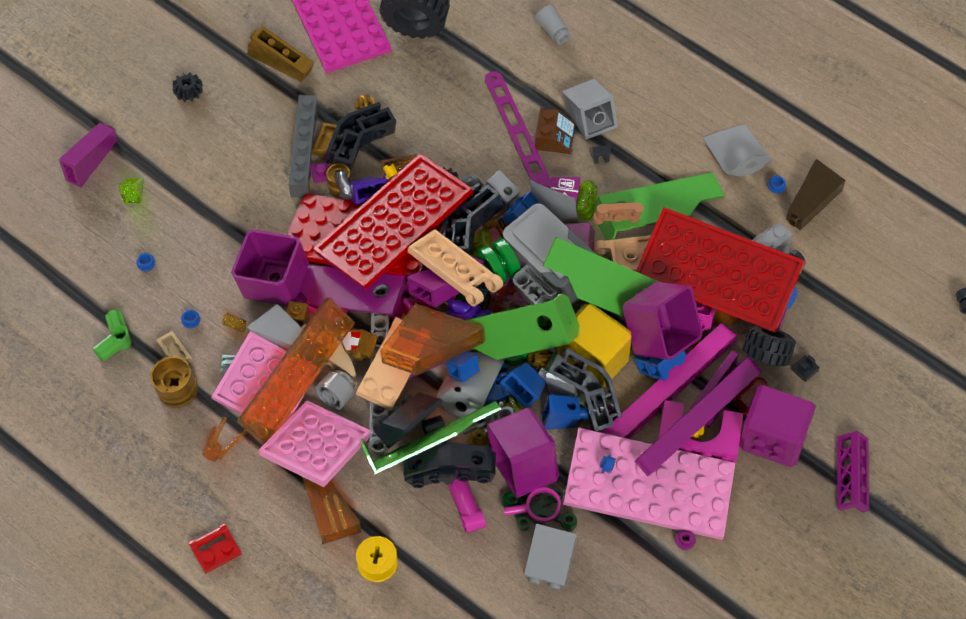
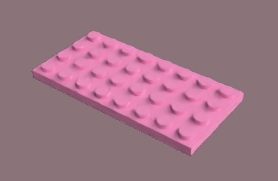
(682, 494)

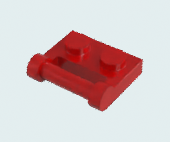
(218, 553)

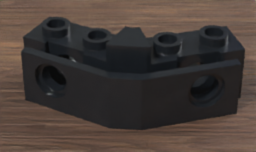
(361, 134)
(463, 230)
(591, 389)
(450, 462)

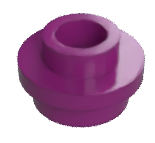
(685, 545)

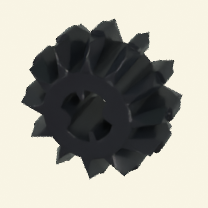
(187, 87)

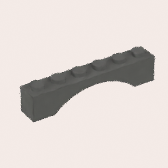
(302, 146)

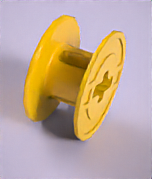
(386, 563)

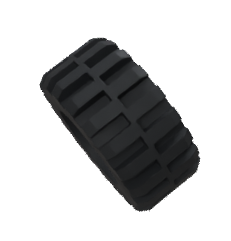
(415, 17)

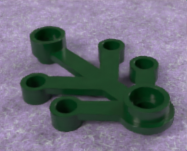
(538, 509)

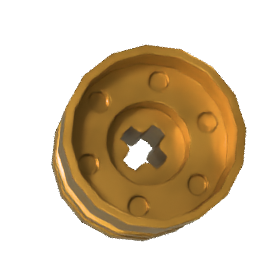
(174, 382)

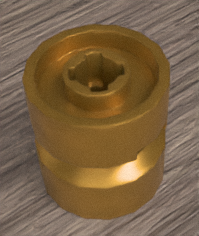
(332, 186)

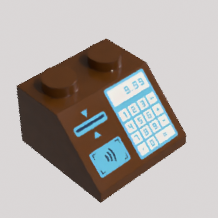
(554, 132)

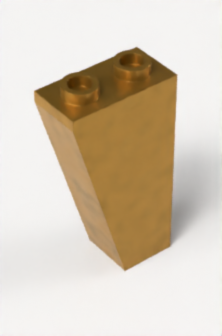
(279, 54)

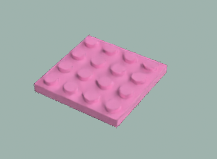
(248, 373)
(314, 443)

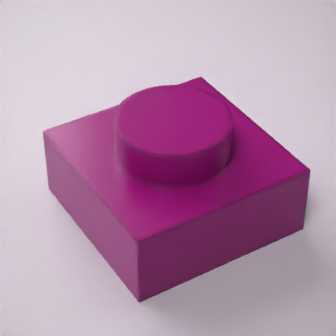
(319, 172)

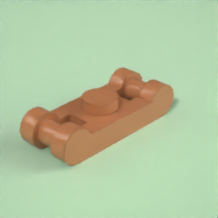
(618, 212)

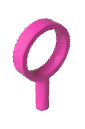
(526, 507)

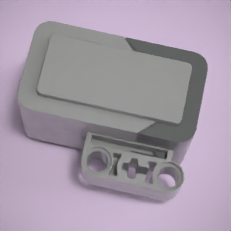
(531, 241)

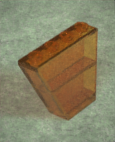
(429, 339)

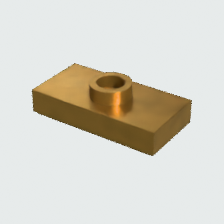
(323, 139)

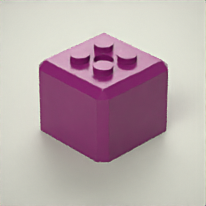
(264, 258)
(663, 320)
(777, 426)
(523, 451)

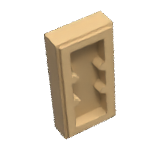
(172, 346)

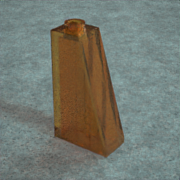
(331, 512)

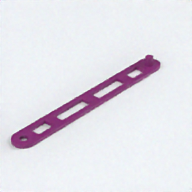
(542, 177)

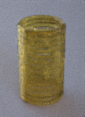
(230, 321)

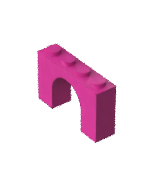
(722, 447)

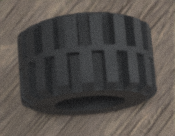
(769, 347)

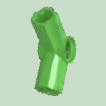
(112, 344)

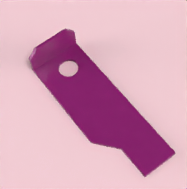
(328, 282)

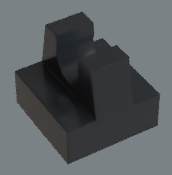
(601, 151)
(805, 368)

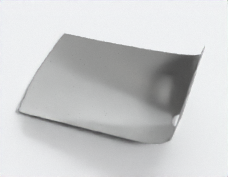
(737, 151)
(559, 204)
(473, 389)

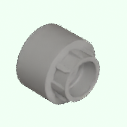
(335, 389)

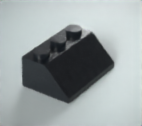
(405, 418)

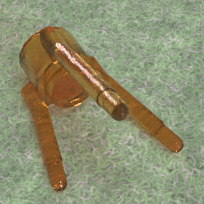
(213, 449)

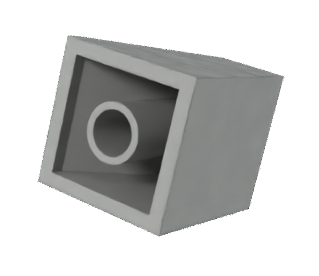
(591, 108)
(775, 237)
(276, 327)
(550, 556)

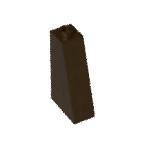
(814, 194)

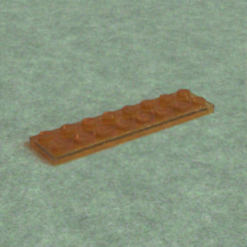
(296, 371)

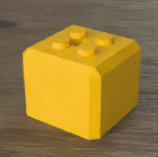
(600, 341)

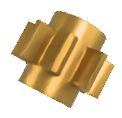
(363, 101)
(539, 359)

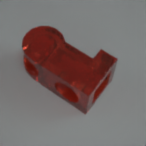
(745, 397)

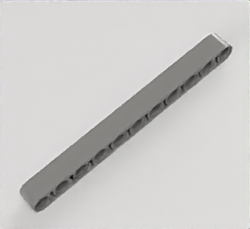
(376, 321)

